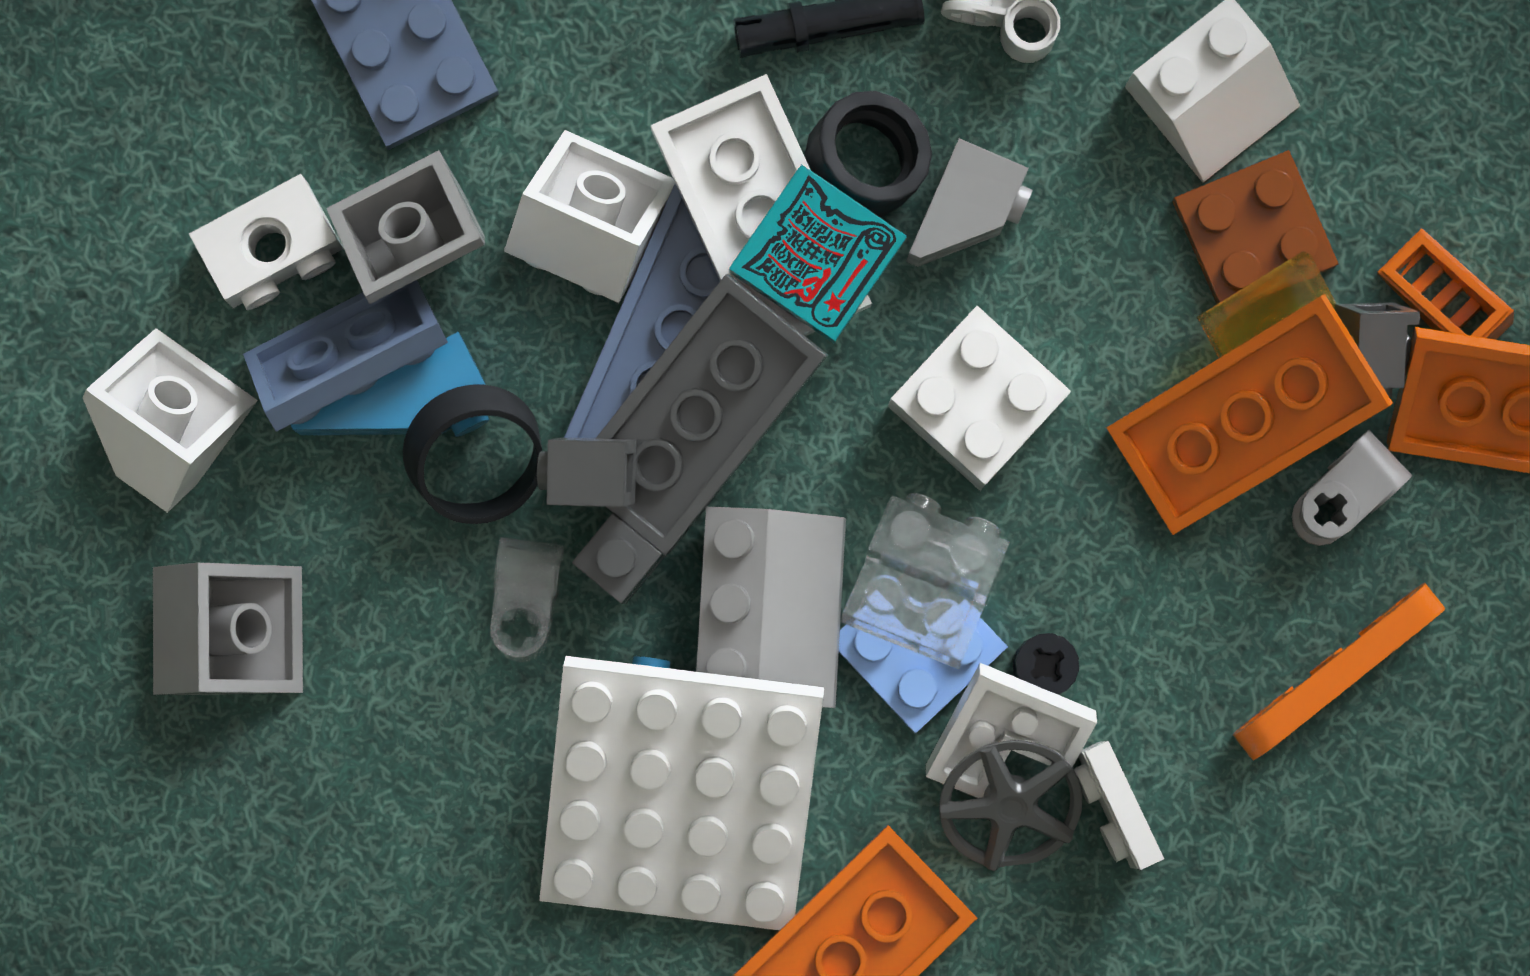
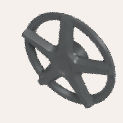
(1011, 804)

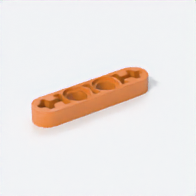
(1339, 671)

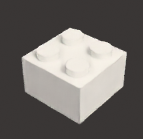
(978, 398)

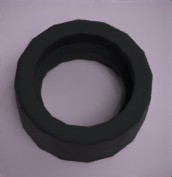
(894, 121)

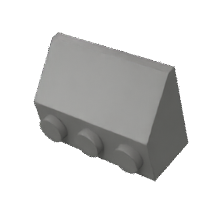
(772, 596)

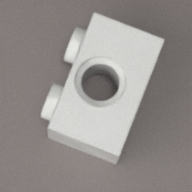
(231, 240)

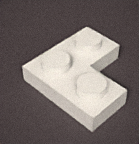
(1004, 709)

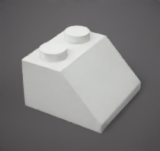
(1214, 89)
(589, 216)

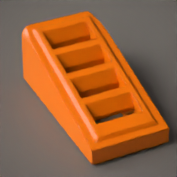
(1481, 297)

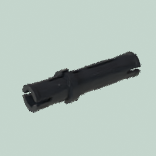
(815, 23)

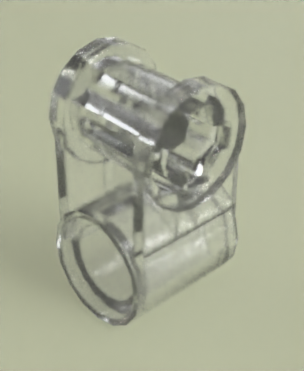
(525, 586)

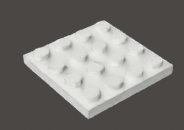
(680, 793)

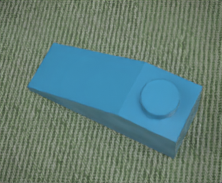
(400, 395)

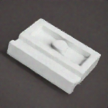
(1127, 831)

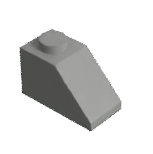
(970, 203)

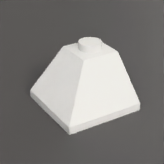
(164, 417)

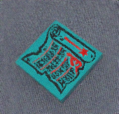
(817, 253)

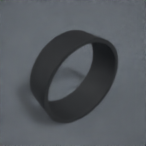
(450, 409)

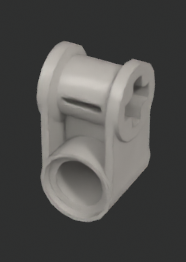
(1355, 486)

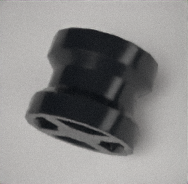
(1041, 668)

